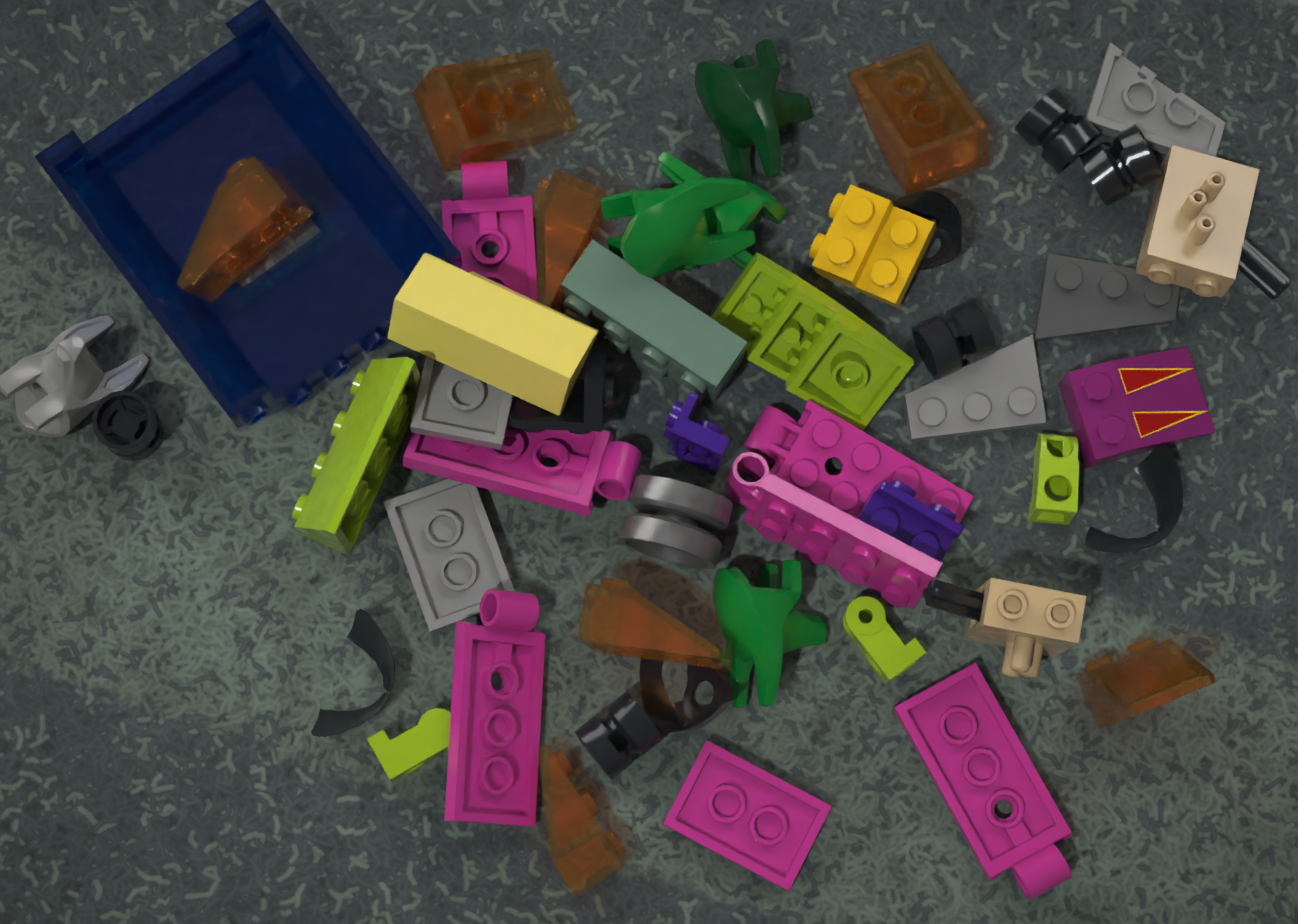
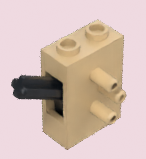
(1201, 227)
(1013, 616)

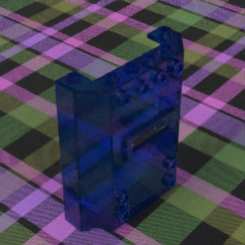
(154, 175)

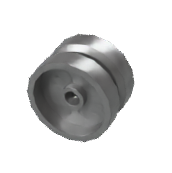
(675, 521)

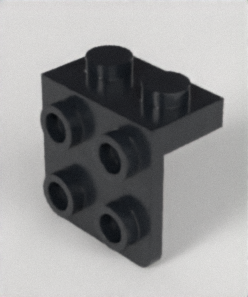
(585, 404)

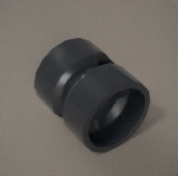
(1056, 130)
(1121, 165)
(957, 338)
(127, 425)
(632, 725)

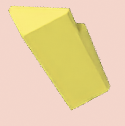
(490, 333)

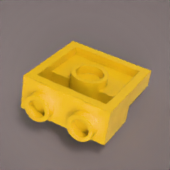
(871, 245)

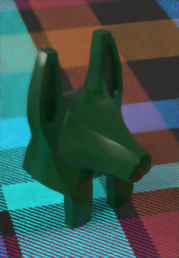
(749, 108)

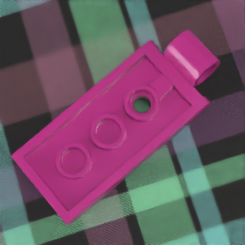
(495, 218)
(805, 446)
(584, 466)
(829, 534)
(492, 730)
(975, 765)

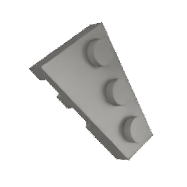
(1133, 96)
(980, 397)

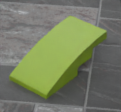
(812, 342)

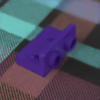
(692, 442)
(900, 515)

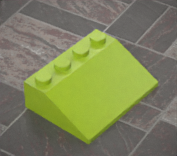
(360, 453)

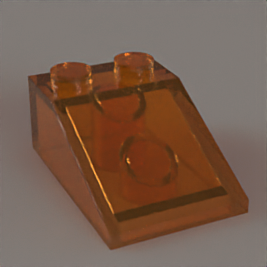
(493, 107)
(920, 118)
(566, 223)
(242, 225)
(629, 625)
(1140, 681)

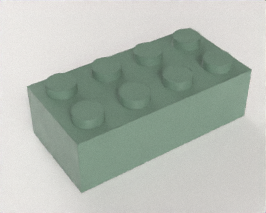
(651, 324)

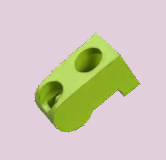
(1055, 480)
(877, 641)
(414, 746)

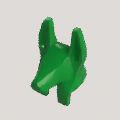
(731, 215)
(673, 225)
(762, 626)

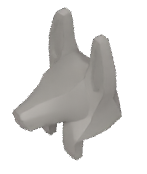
(65, 380)

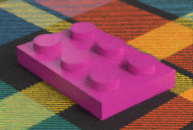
(747, 815)

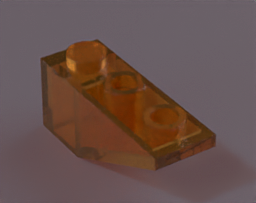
(574, 838)

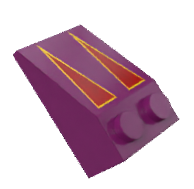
(1135, 405)

